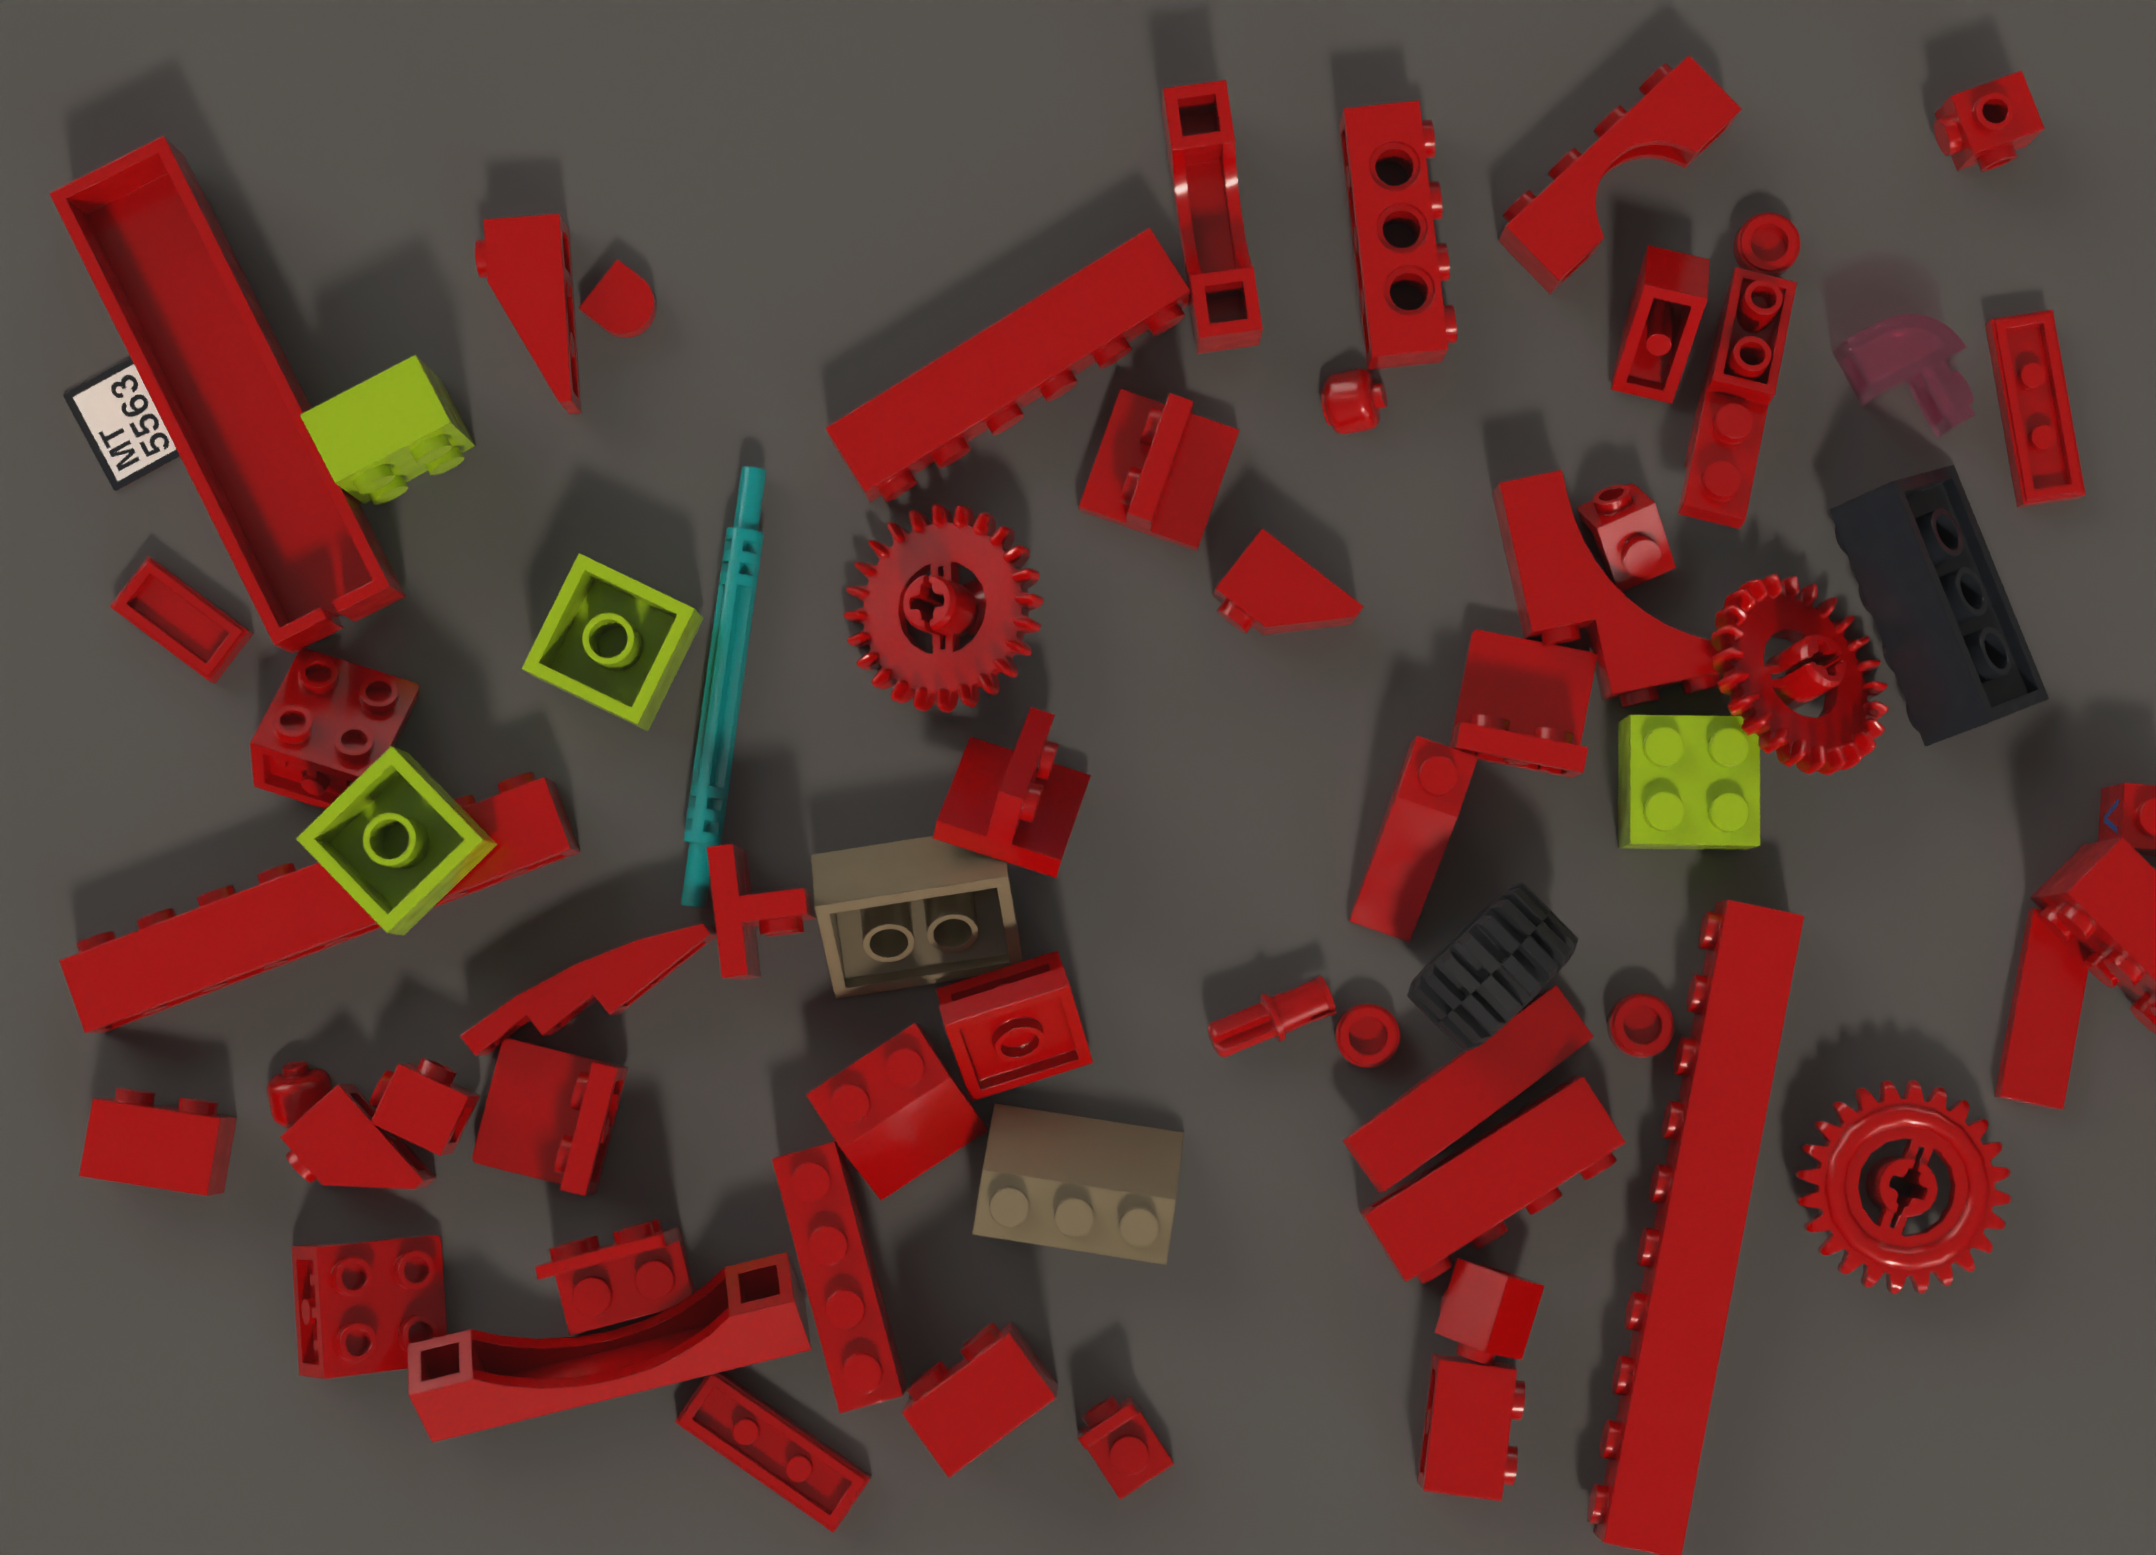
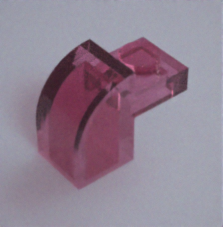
(1914, 353)

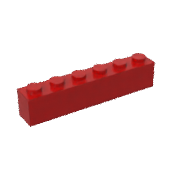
(1010, 366)

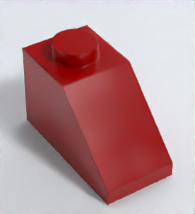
(1661, 323)
(1280, 592)
(344, 1149)

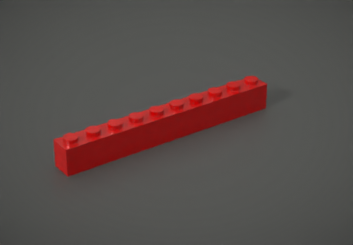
(1696, 1227)

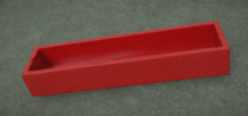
(225, 394)

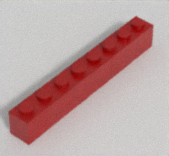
(287, 917)

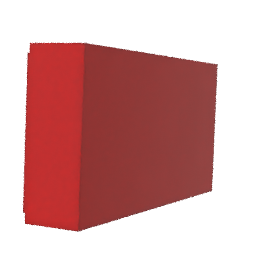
(181, 620)

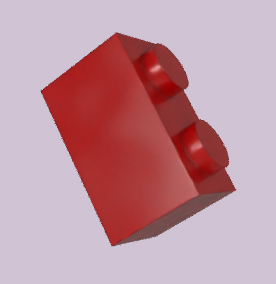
(158, 1144)
(1470, 1428)

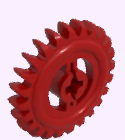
(903, 591)
(1813, 665)
(1883, 1247)

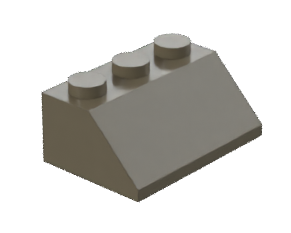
(912, 915)
(1079, 1183)

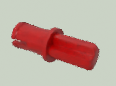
(1272, 1017)

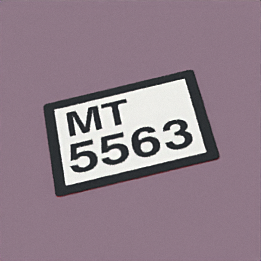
(121, 424)

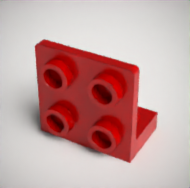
(1524, 704)
(327, 727)
(550, 1115)
(622, 1280)
(366, 1303)

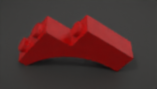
(1565, 589)

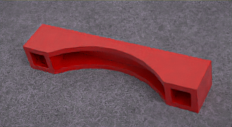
(494, 1380)

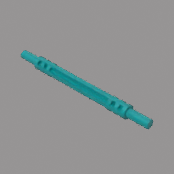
(723, 686)

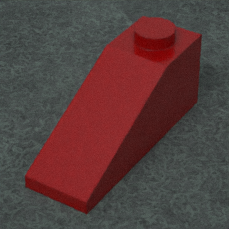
(533, 280)
(1413, 837)

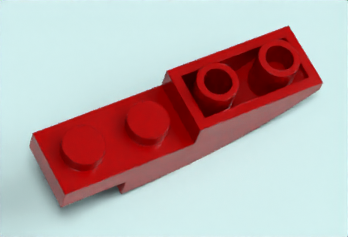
(1736, 398)

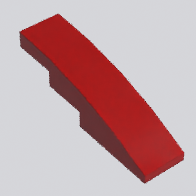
(611, 978)
(1467, 1090)

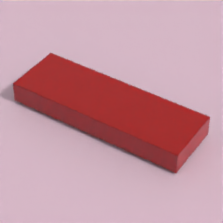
(2035, 408)
(2043, 1017)
(773, 1449)

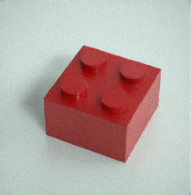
(979, 1398)

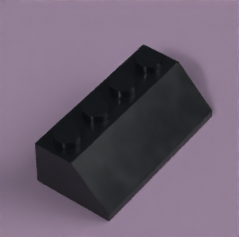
(1938, 604)

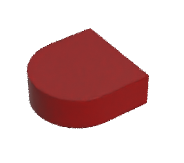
(621, 302)

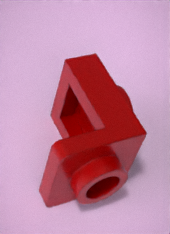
(1627, 535)

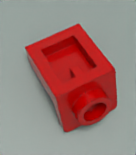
(1123, 1444)

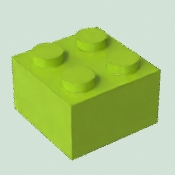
(389, 432)
(613, 642)
(1687, 783)
(396, 841)

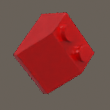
(897, 1111)

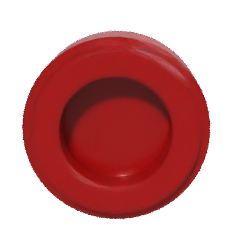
(1767, 244)
(1640, 1025)
(1367, 1035)

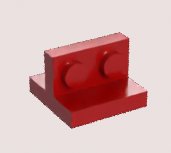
(1159, 468)
(1014, 800)
(740, 912)
(1013, 1026)

